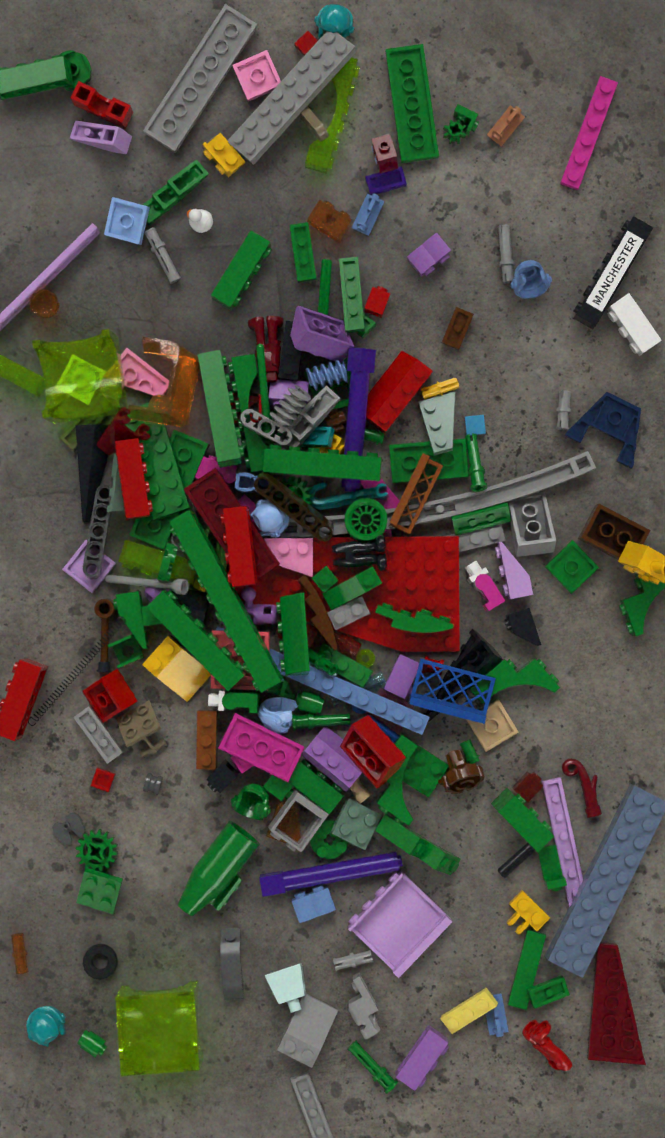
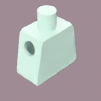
(288, 986)

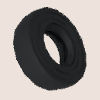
(89, 967)

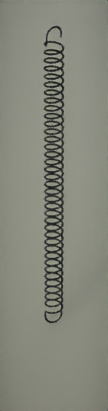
(76, 671)

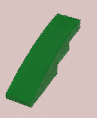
(175, 190)

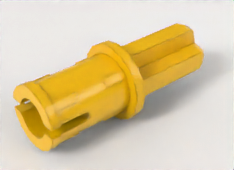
(439, 388)

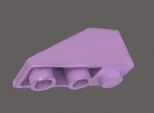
(516, 578)

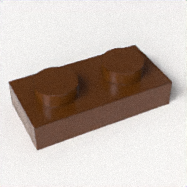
(457, 328)

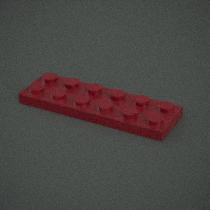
(212, 495)

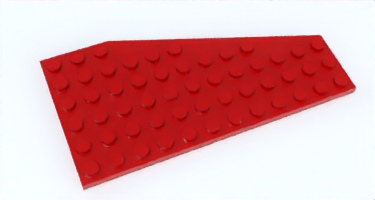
(418, 576)

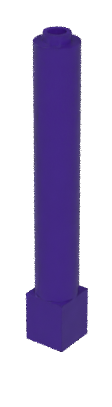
(360, 364)
(280, 881)

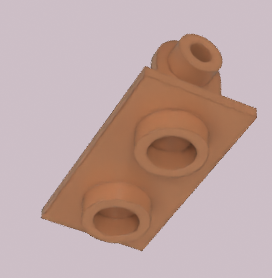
(506, 125)

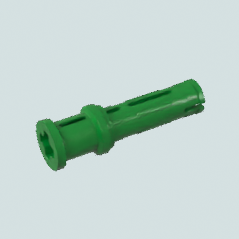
(475, 471)
(310, 721)
(379, 1073)

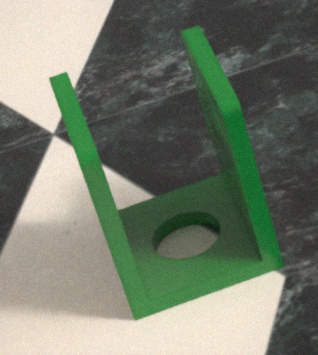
(118, 648)

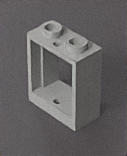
(311, 830)

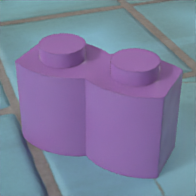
(429, 254)

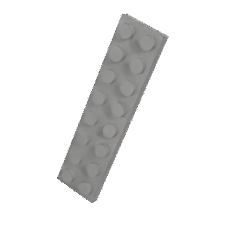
(200, 78)
(292, 96)

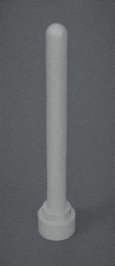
(178, 586)

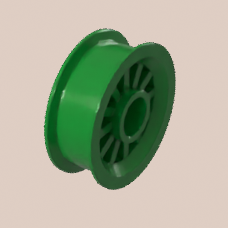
(357, 505)

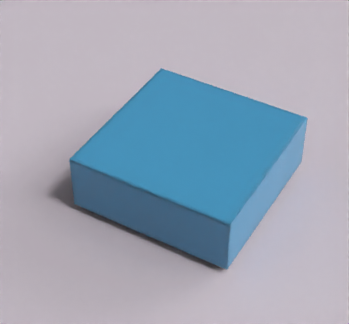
(475, 425)

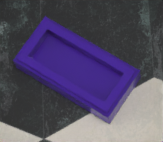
(386, 181)

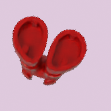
(537, 1035)

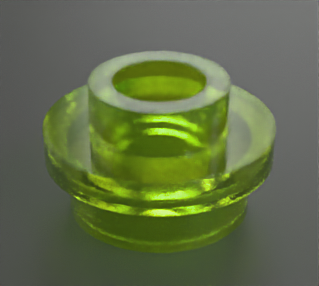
(365, 652)

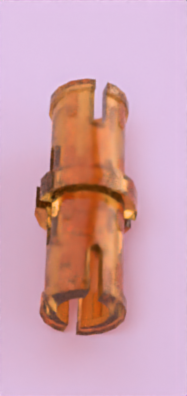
(19, 953)

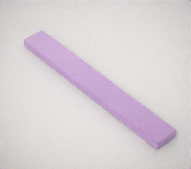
(48, 274)
(563, 835)

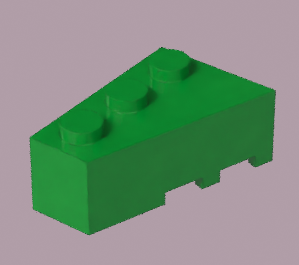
(523, 819)

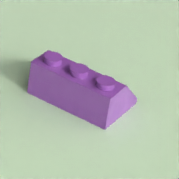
(320, 334)
(331, 760)

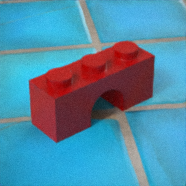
(96, 104)

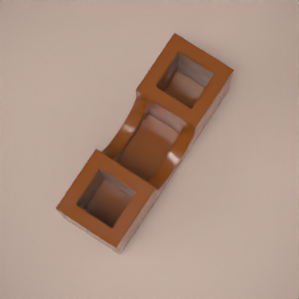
(207, 739)

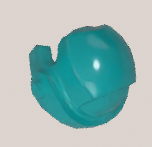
(334, 19)
(44, 1025)

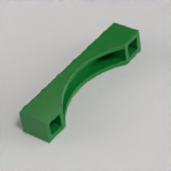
(244, 373)

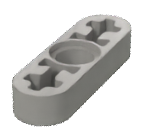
(281, 429)

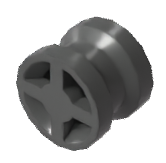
(152, 784)

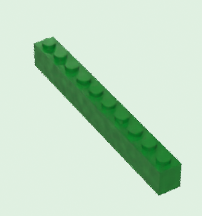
(226, 601)

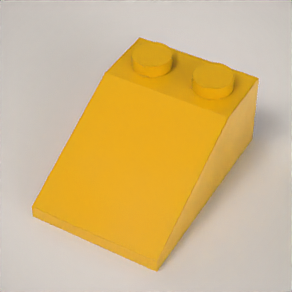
(177, 668)

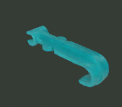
(346, 498)

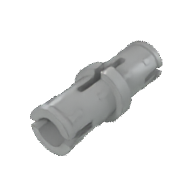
(563, 410)
(352, 960)

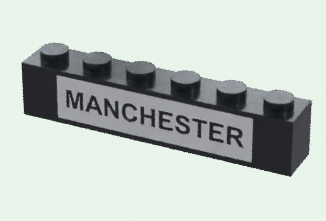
(613, 272)

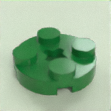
(83, 67)
(166, 567)
(322, 848)

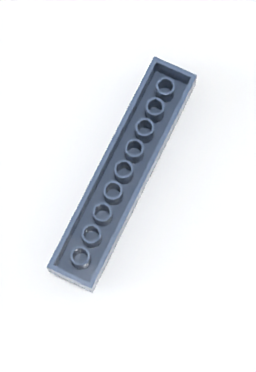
(606, 880)

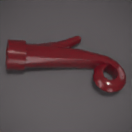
(588, 787)

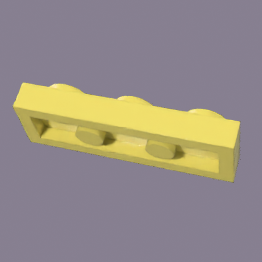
(469, 1010)

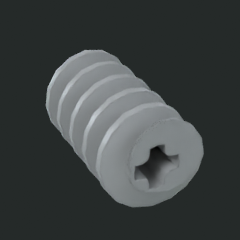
(291, 406)

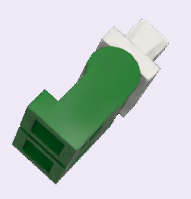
(235, 699)

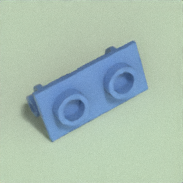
(368, 214)
(497, 1019)

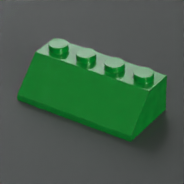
(293, 634)

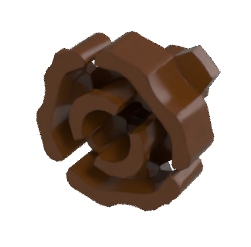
(460, 775)

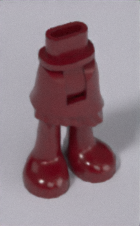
(273, 348)

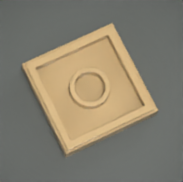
(497, 727)

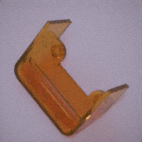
(176, 406)

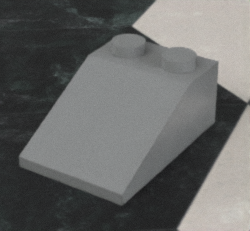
(531, 525)
(307, 1030)

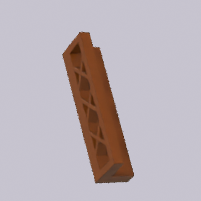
(406, 497)

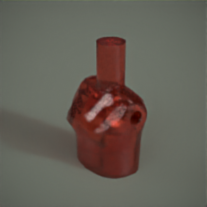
(347, 644)

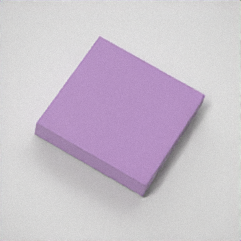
(75, 568)

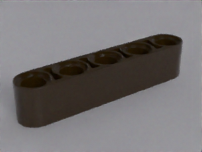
(297, 515)

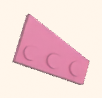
(141, 375)
(293, 553)

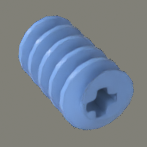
(327, 374)

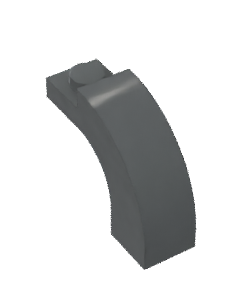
(231, 964)

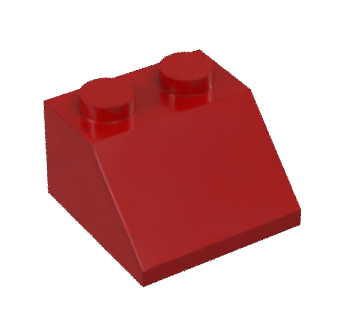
(109, 695)

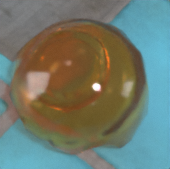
(44, 304)

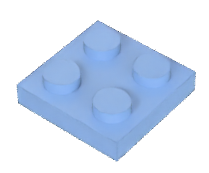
(126, 220)

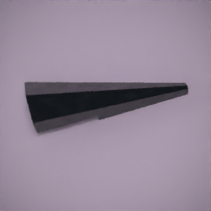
(90, 464)
(476, 657)

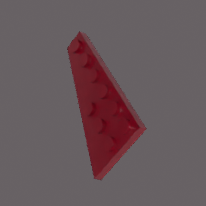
(612, 1020)

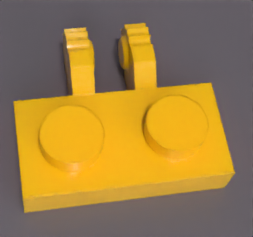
(527, 910)

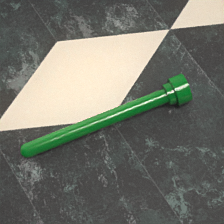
(266, 427)

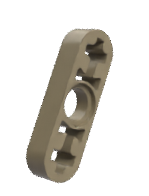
(314, 124)

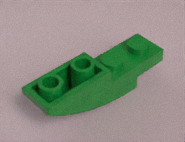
(422, 621)

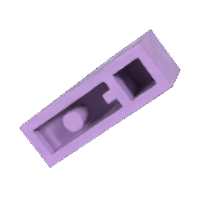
(101, 136)

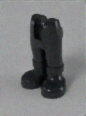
(354, 547)

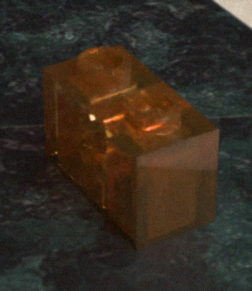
(334, 230)

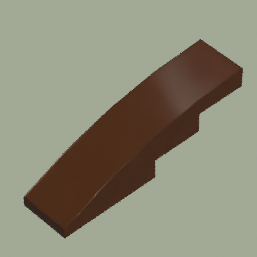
(320, 620)

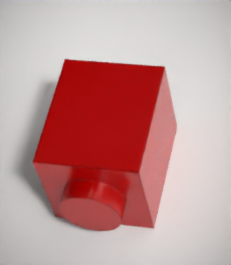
(377, 301)

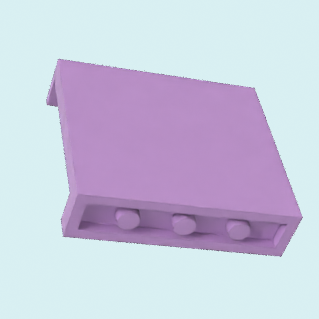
(399, 923)

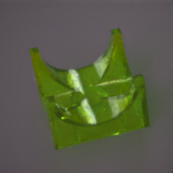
(82, 377)
(158, 1030)

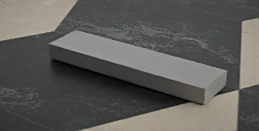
(311, 1106)

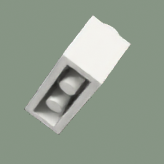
(633, 325)

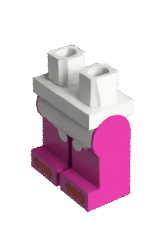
(484, 585)

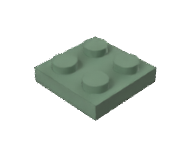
(355, 824)

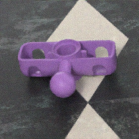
(257, 610)

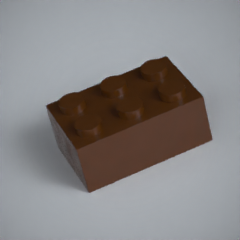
(611, 531)

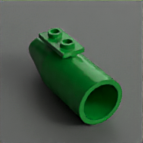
(217, 870)

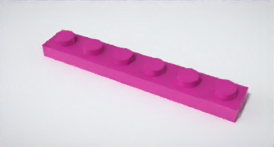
(588, 133)

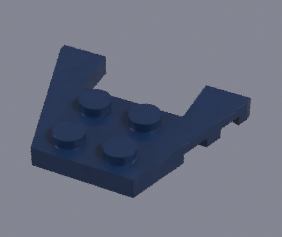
(615, 419)

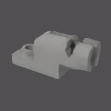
(362, 1008)

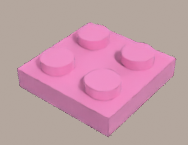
(257, 75)

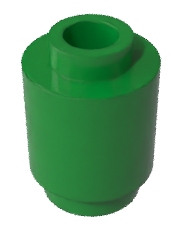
(309, 702)
(92, 1043)

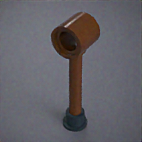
(104, 665)

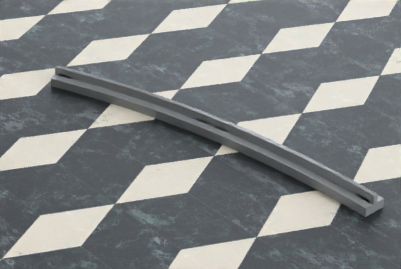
(468, 501)

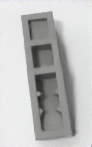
(310, 417)

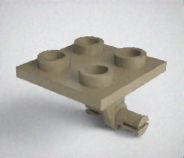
(138, 725)

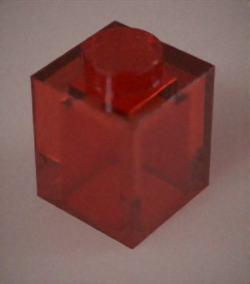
(528, 786)

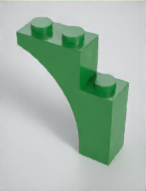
(636, 606)
(530, 674)
(392, 797)
(418, 846)

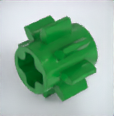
(454, 125)

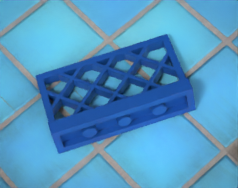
(444, 706)

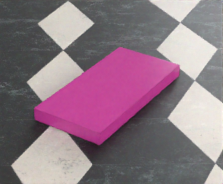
(261, 747)

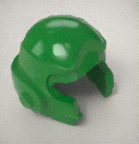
(252, 802)

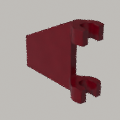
(119, 431)

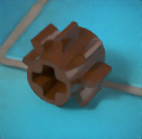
(336, 420)

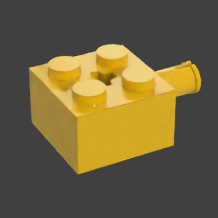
(643, 561)

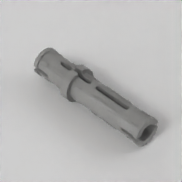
(506, 254)
(162, 255)

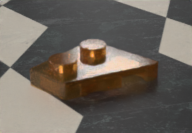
(289, 824)

